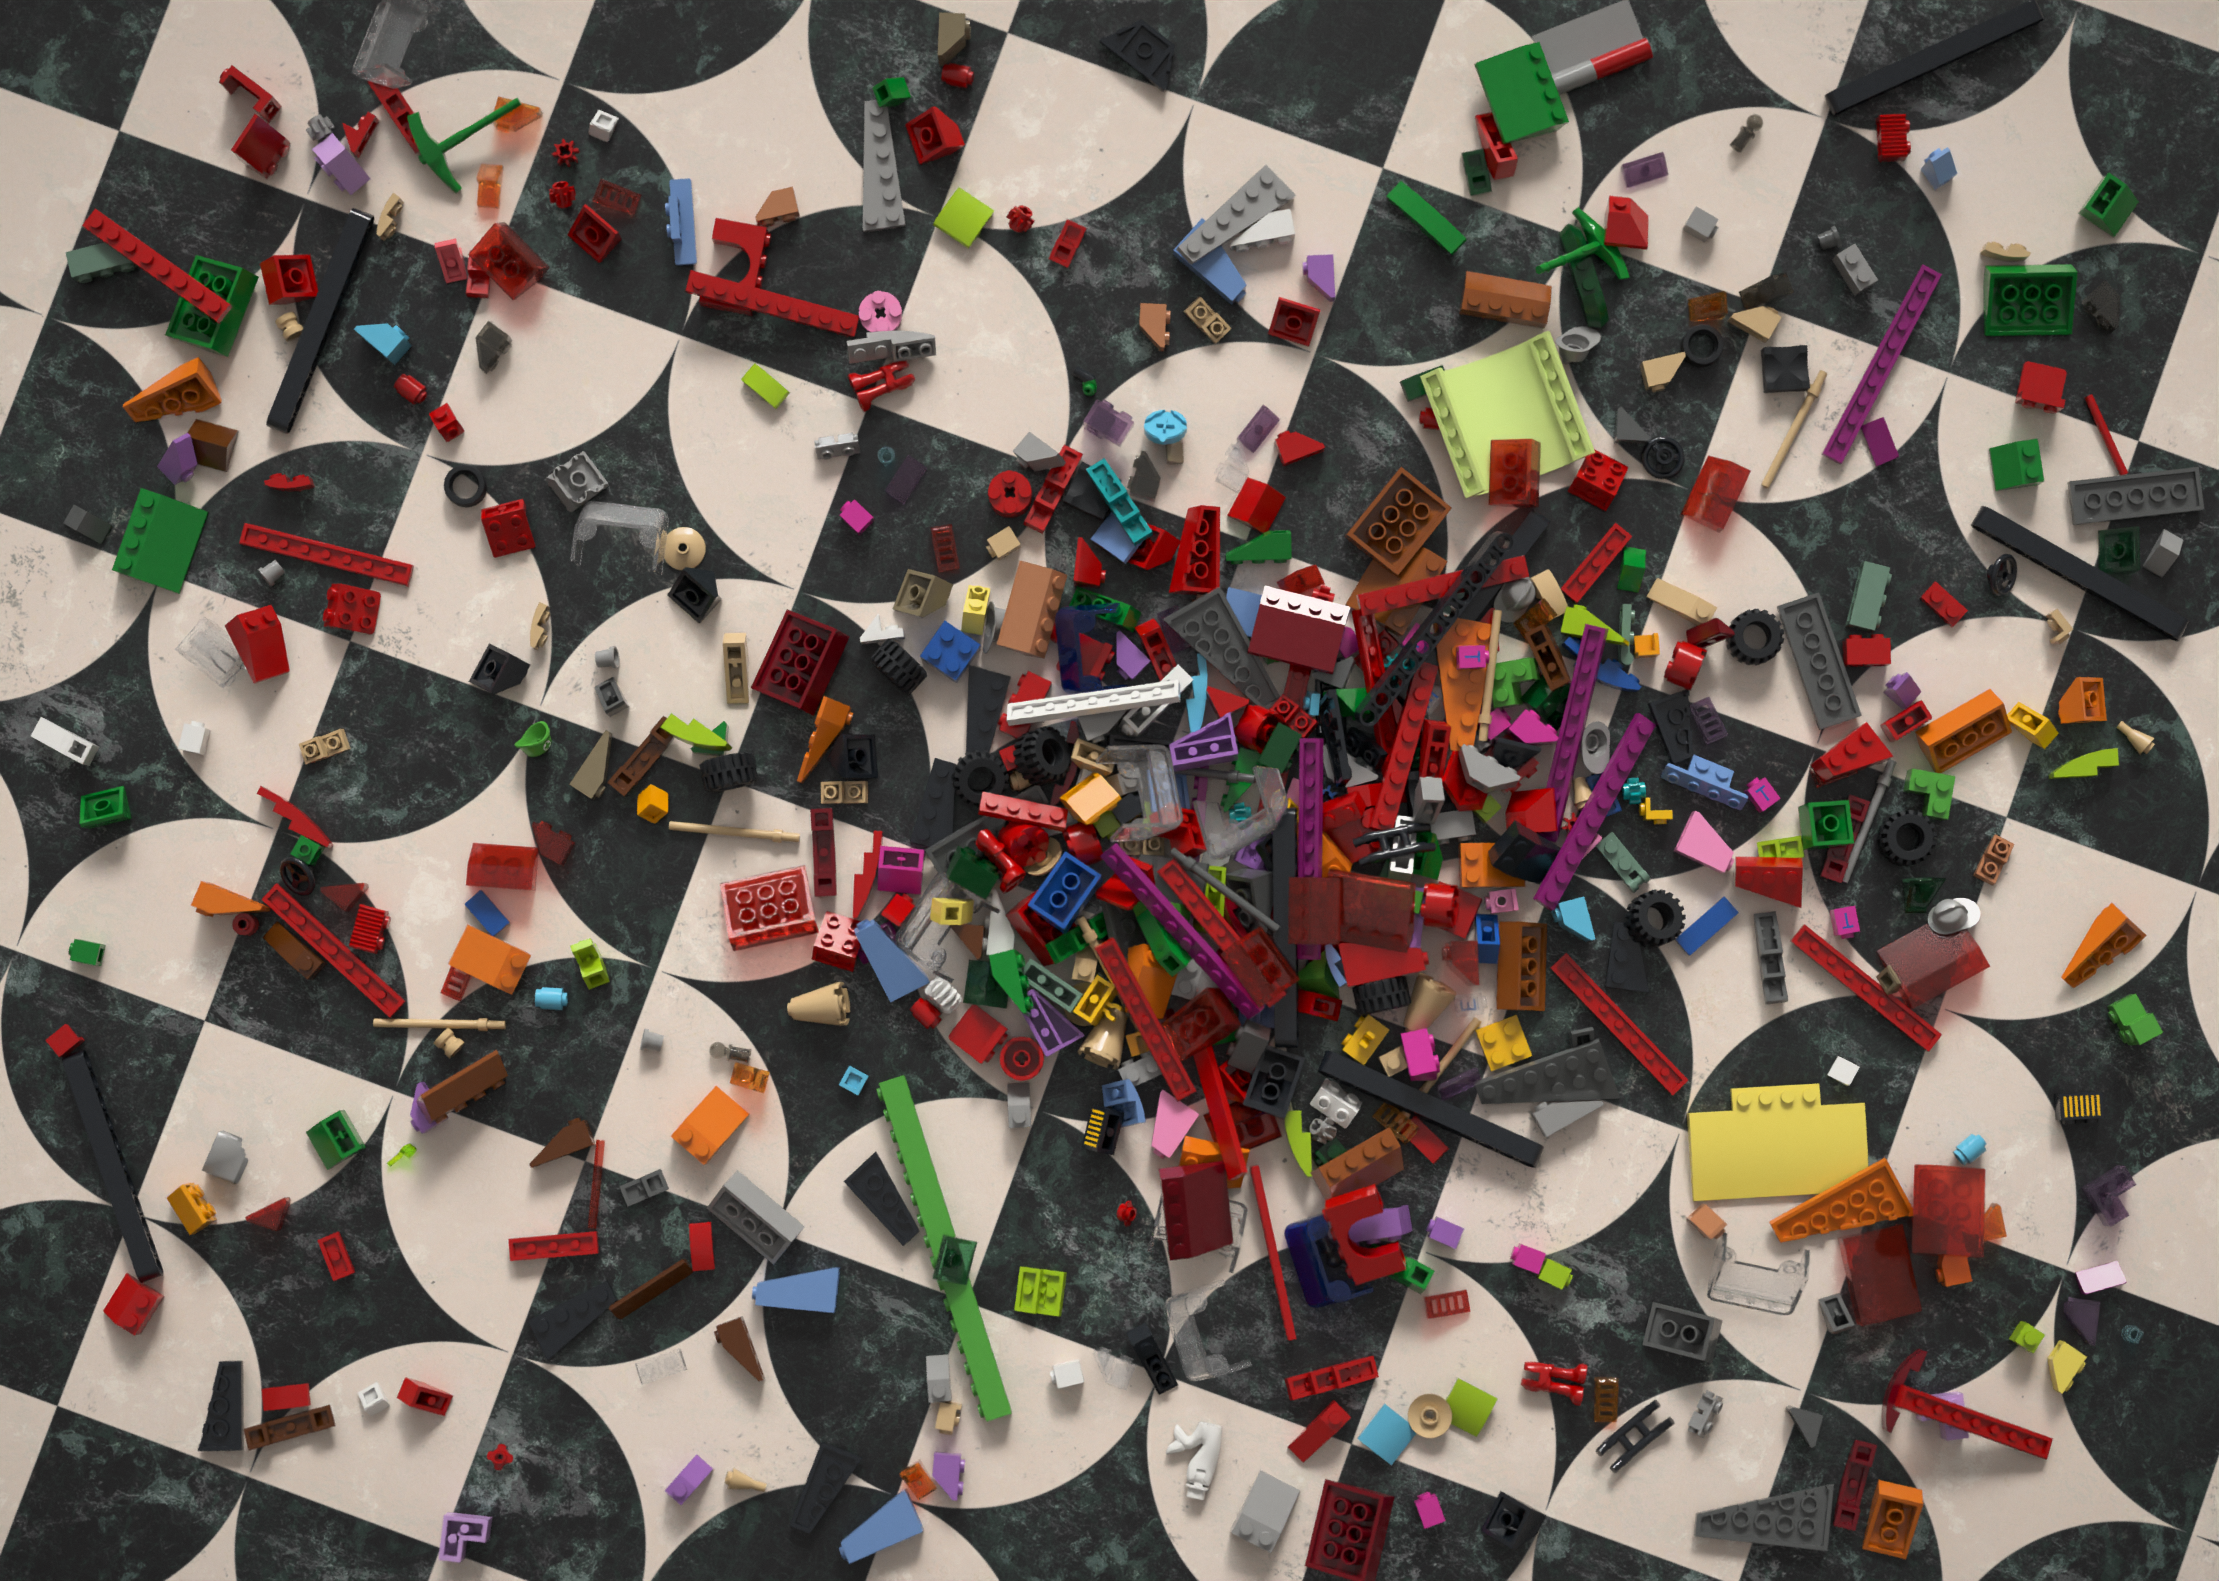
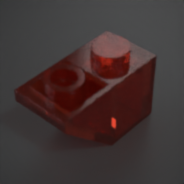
(551, 844)

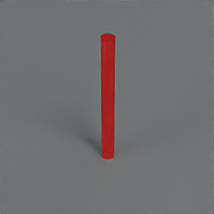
(2098, 418)

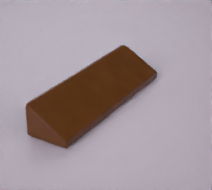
(651, 1289)

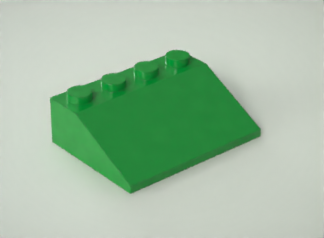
(1521, 93)
(2029, 299)
(195, 327)
(160, 541)

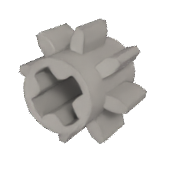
(319, 127)
(1323, 1129)

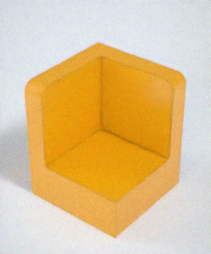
(1646, 646)
(652, 804)
(1136, 1044)

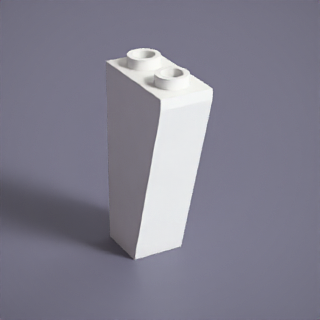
(1141, 718)

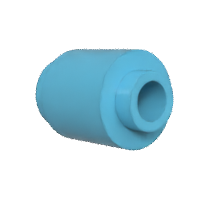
(551, 998)
(1970, 1149)

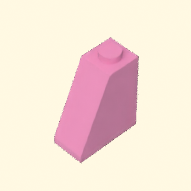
(1704, 845)
(1171, 1124)

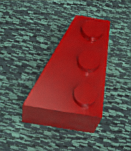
(1853, 753)
(1771, 877)

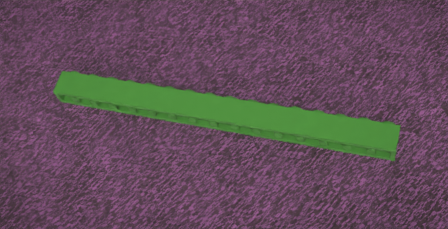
(937, 1221)

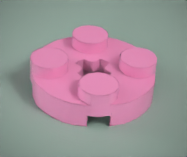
(878, 301)

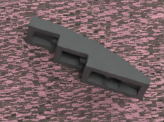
(1770, 957)

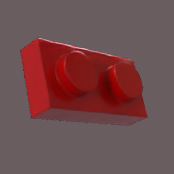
(1943, 604)
(336, 1256)

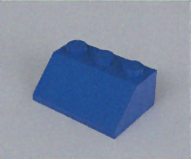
(1065, 892)

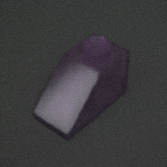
(2083, 1317)

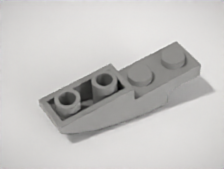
(894, 344)

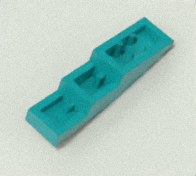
(1119, 501)

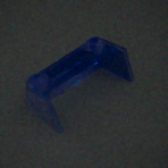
(1069, 623)
(1309, 1266)

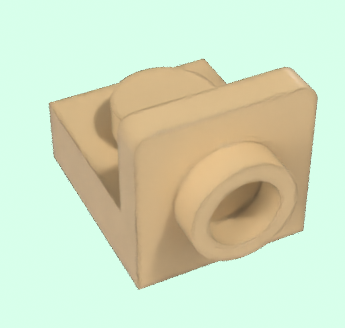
(2058, 622)

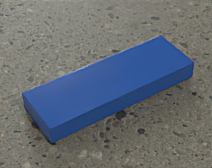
(1706, 926)

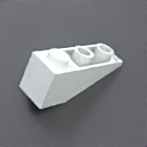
(1271, 228)
(65, 741)
(1000, 934)

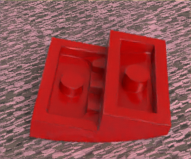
(1467, 912)

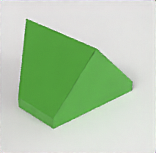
(1318, 978)

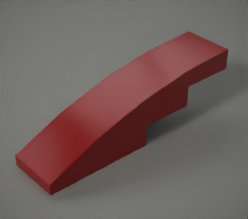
(398, 110)
(1052, 490)
(300, 821)
(864, 882)
(1331, 1377)

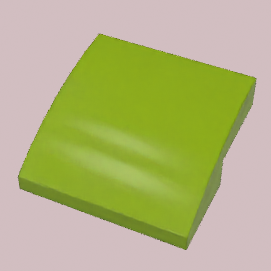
(963, 217)
(1040, 1291)
(1469, 1406)

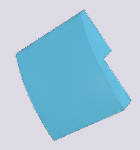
(1387, 1434)

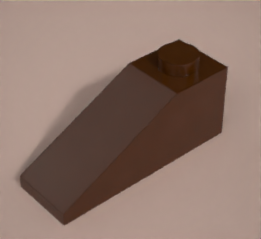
(1548, 657)
(294, 951)
(567, 1141)
(738, 1343)

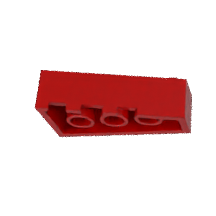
(1198, 553)

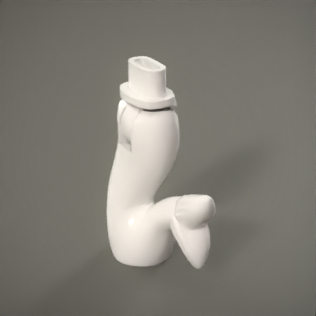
(1203, 1464)

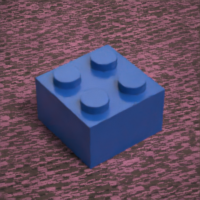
(950, 651)

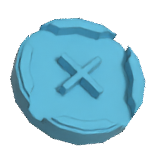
(1165, 427)

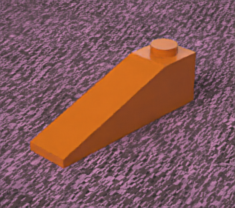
(180, 391)
(830, 724)
(2107, 937)

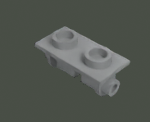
(827, 448)
(1703, 1421)

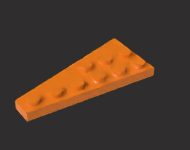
(1461, 687)
(1852, 1203)

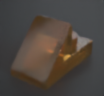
(489, 185)
(1539, 614)
(749, 1077)

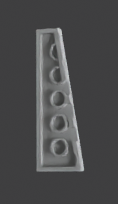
(880, 178)
(1252, 202)

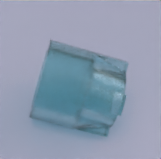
(884, 450)
(2126, 1334)

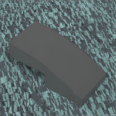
(643, 1187)

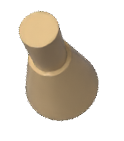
(2139, 740)
(739, 1480)

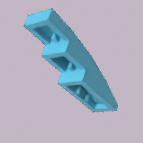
(1196, 705)

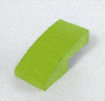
(765, 386)
(1785, 847)

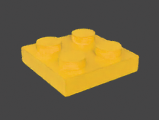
(1503, 1043)

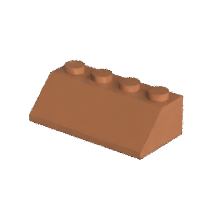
(1032, 609)

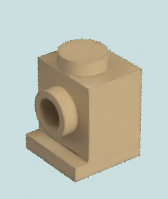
(947, 1417)

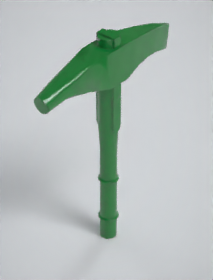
(434, 152)
(1595, 238)

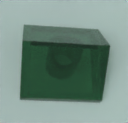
(2119, 550)
(982, 987)
(954, 1259)

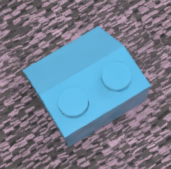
(387, 340)
(1574, 918)

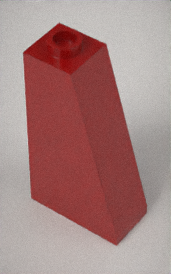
(1370, 964)

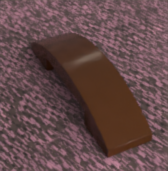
(642, 759)
(289, 1427)

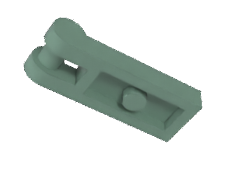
(1626, 617)
(1622, 861)

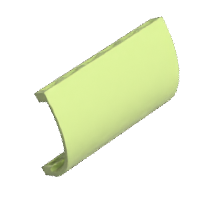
(1507, 397)

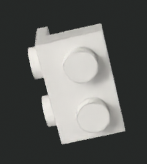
(1336, 1103)

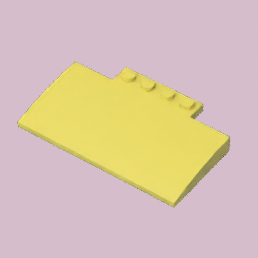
(1775, 1144)

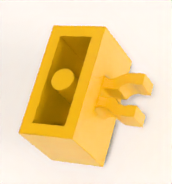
(1097, 1000)
(1364, 1039)

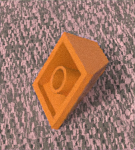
(2083, 702)

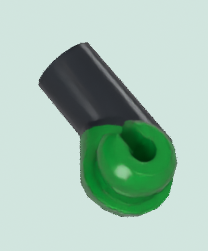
(1088, 381)

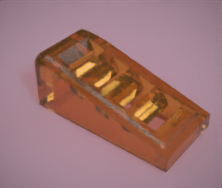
(1408, 1134)
(1597, 1393)

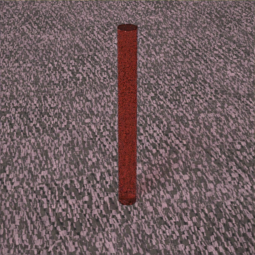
(596, 1183)

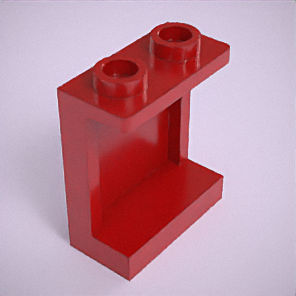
(266, 106)

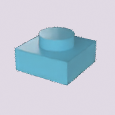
(1311, 703)
(853, 1080)

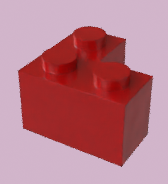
(1187, 836)

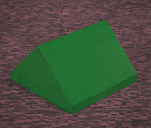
(104, 808)

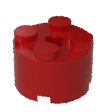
(1010, 482)
(1686, 665)
(1256, 727)
(1024, 842)
(1083, 843)
(1440, 905)
(1012, 1050)

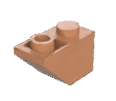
(778, 206)
(1153, 323)
(1707, 1222)

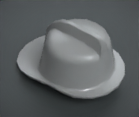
(1576, 343)
(1514, 599)
(993, 625)
(1595, 747)
(1953, 916)

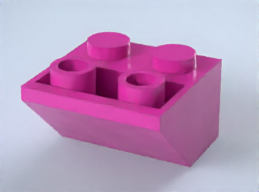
(1531, 731)
(900, 870)
(1419, 1055)

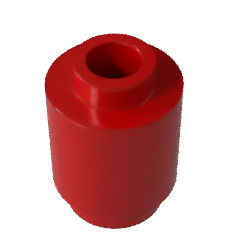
(957, 75)
(410, 389)
(1428, 419)
(251, 927)
(926, 1013)

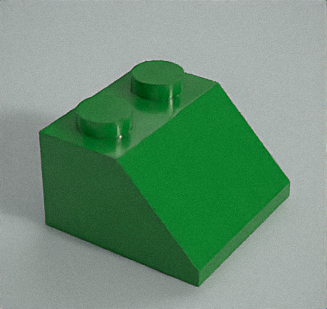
(2016, 465)
(1825, 824)

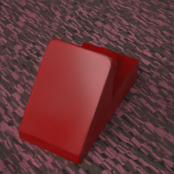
(359, 138)

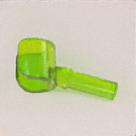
(407, 1150)

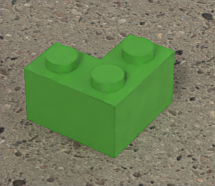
(1508, 679)
(1936, 790)
(2133, 1021)

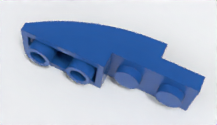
(1609, 672)

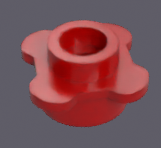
(1126, 1213)
(506, 1456)

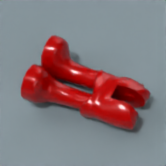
(891, 382)
(993, 849)
(1546, 1371)

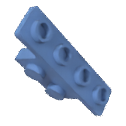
(682, 221)
(1706, 779)

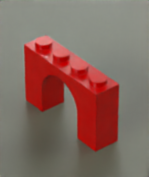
(752, 241)
(1362, 1262)

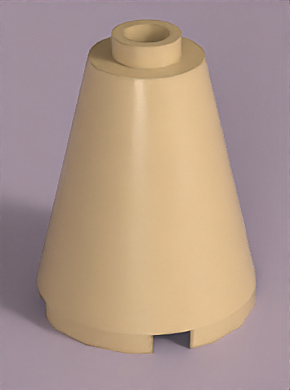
(1428, 1002)
(822, 1005)
(1106, 1040)

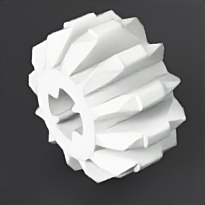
(943, 995)

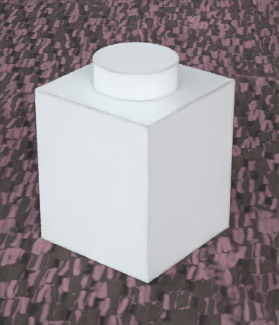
(194, 738)
(1067, 1374)

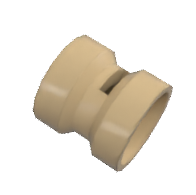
(289, 325)
(449, 1043)

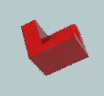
(64, 1041)

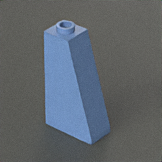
(1217, 271)
(891, 964)
(802, 1291)
(886, 1527)

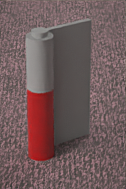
(1593, 46)

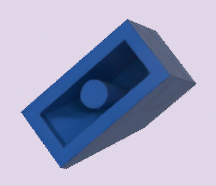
(1488, 938)

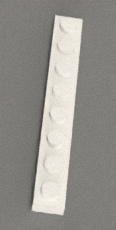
(1093, 702)

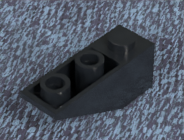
(1152, 1358)

